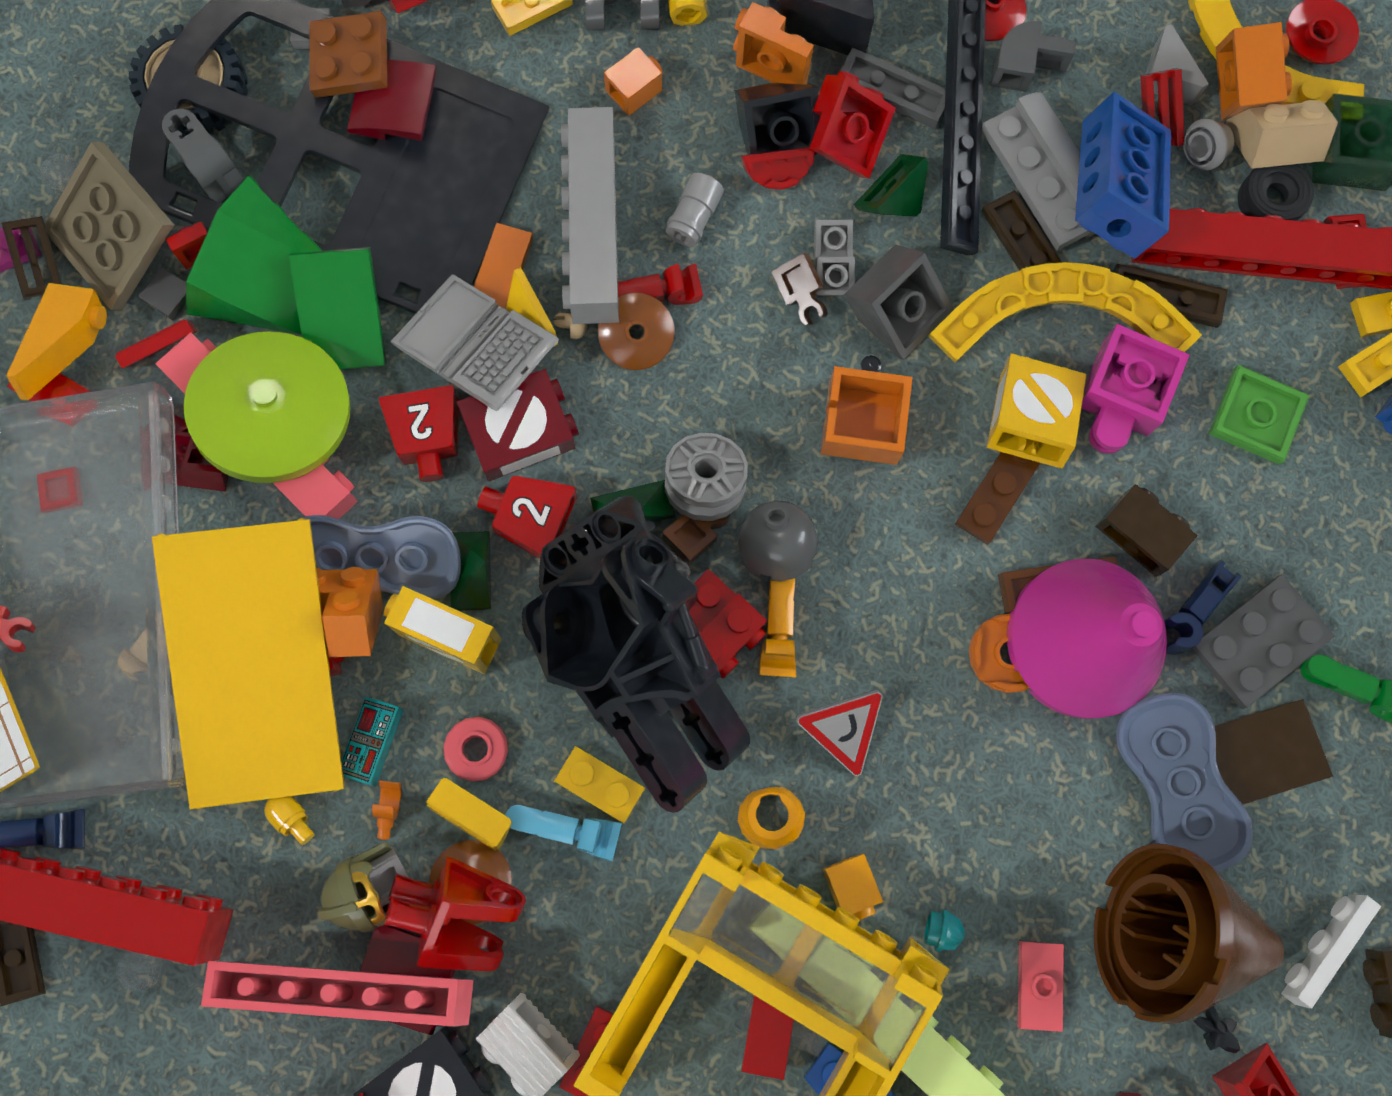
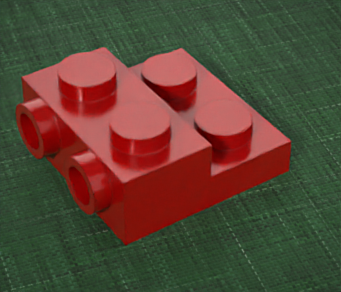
(850, 123)
(725, 621)

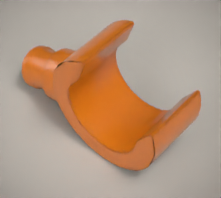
(388, 807)

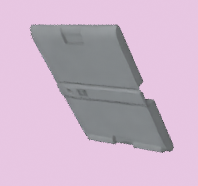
(474, 342)

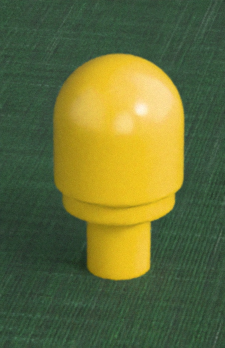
(288, 818)

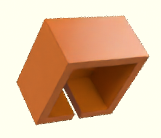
(866, 415)

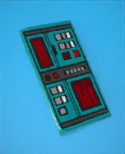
(370, 741)

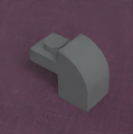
(1026, 49)

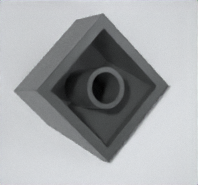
(900, 299)

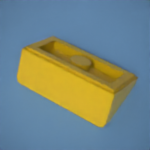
(469, 813)

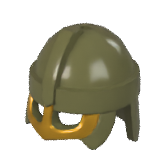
(345, 899)

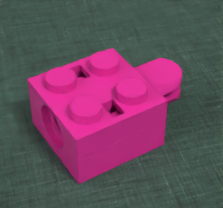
(1124, 387)

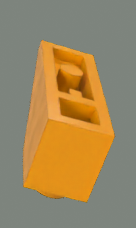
(57, 335)

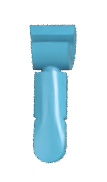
(594, 836)

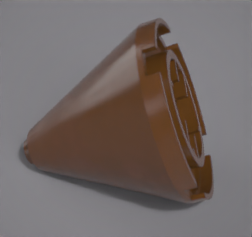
(1178, 936)

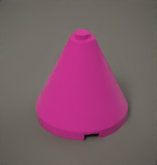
(1087, 638)

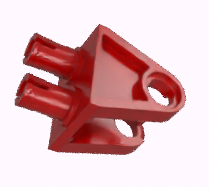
(438, 913)

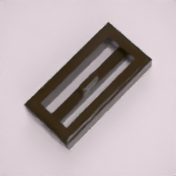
(24, 225)

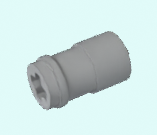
(694, 209)

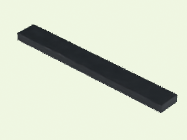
(963, 126)

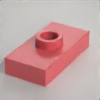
(1040, 986)

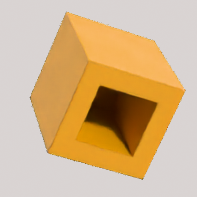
(853, 886)

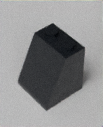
(829, 23)

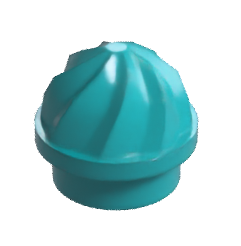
(943, 931)

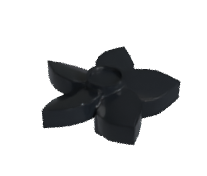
(1218, 1032)

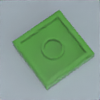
(1259, 414)

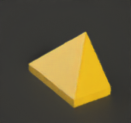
(525, 302)

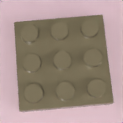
(107, 226)

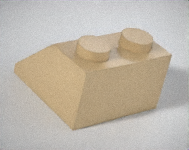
(1284, 133)

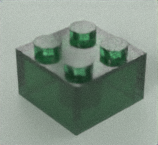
(1360, 145)

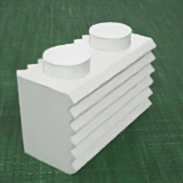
(527, 1047)

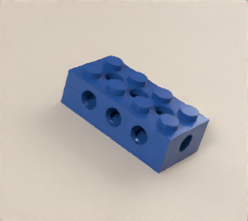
(1124, 176)

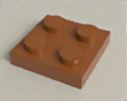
(348, 54)

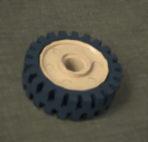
(220, 68)

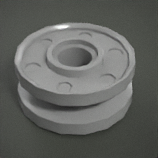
(705, 497)

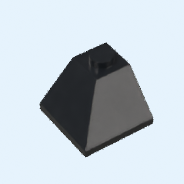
(777, 117)

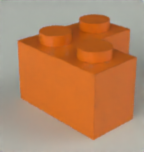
(350, 610)

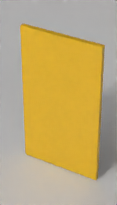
(248, 662)

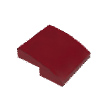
(398, 108)
(397, 953)

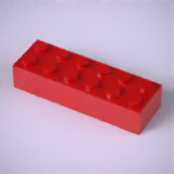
(111, 909)

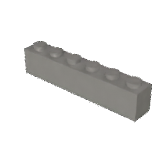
(592, 216)

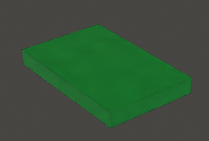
(339, 305)

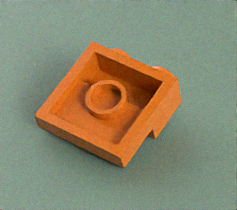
(768, 50)

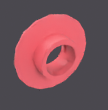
(461, 734)

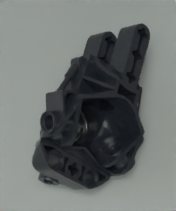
(624, 640)

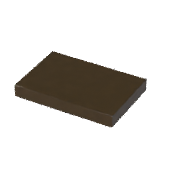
(1270, 752)

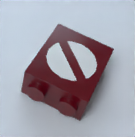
(523, 430)

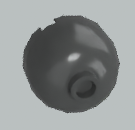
(777, 541)

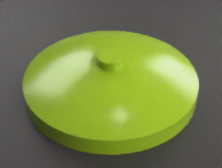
(267, 407)

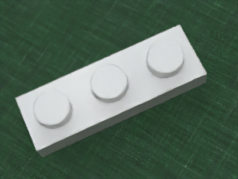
(1329, 949)

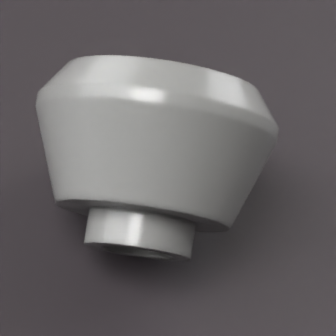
(1208, 143)

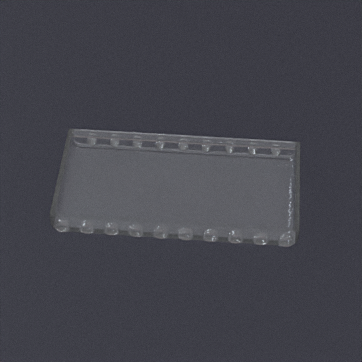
(78, 514)

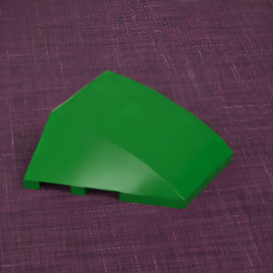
(245, 264)

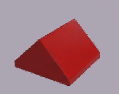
(1255, 1075)

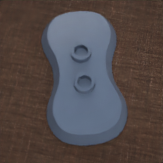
(406, 552)
(1173, 753)

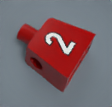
(423, 428)
(529, 511)

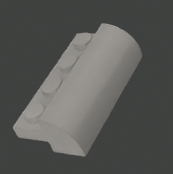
(1041, 164)

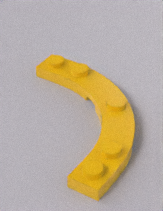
(1218, 19)
(1066, 284)

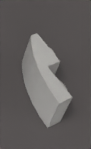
(834, 256)

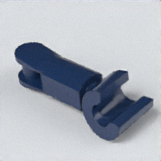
(1199, 608)
(53, 831)

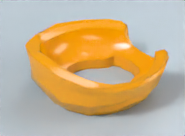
(771, 839)

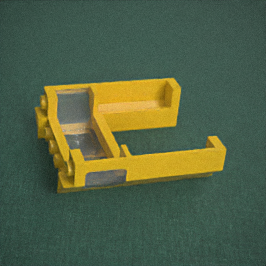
(790, 955)

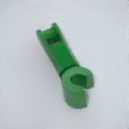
(1350, 683)

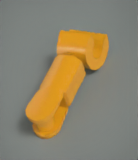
(778, 653)

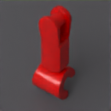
(679, 285)

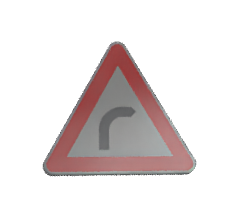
(845, 728)

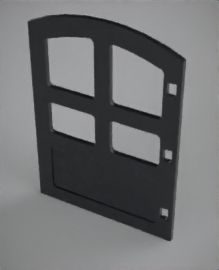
(417, 204)

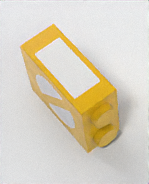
(1037, 411)
(442, 629)

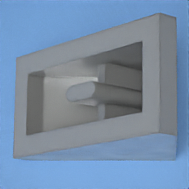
(1171, 53)

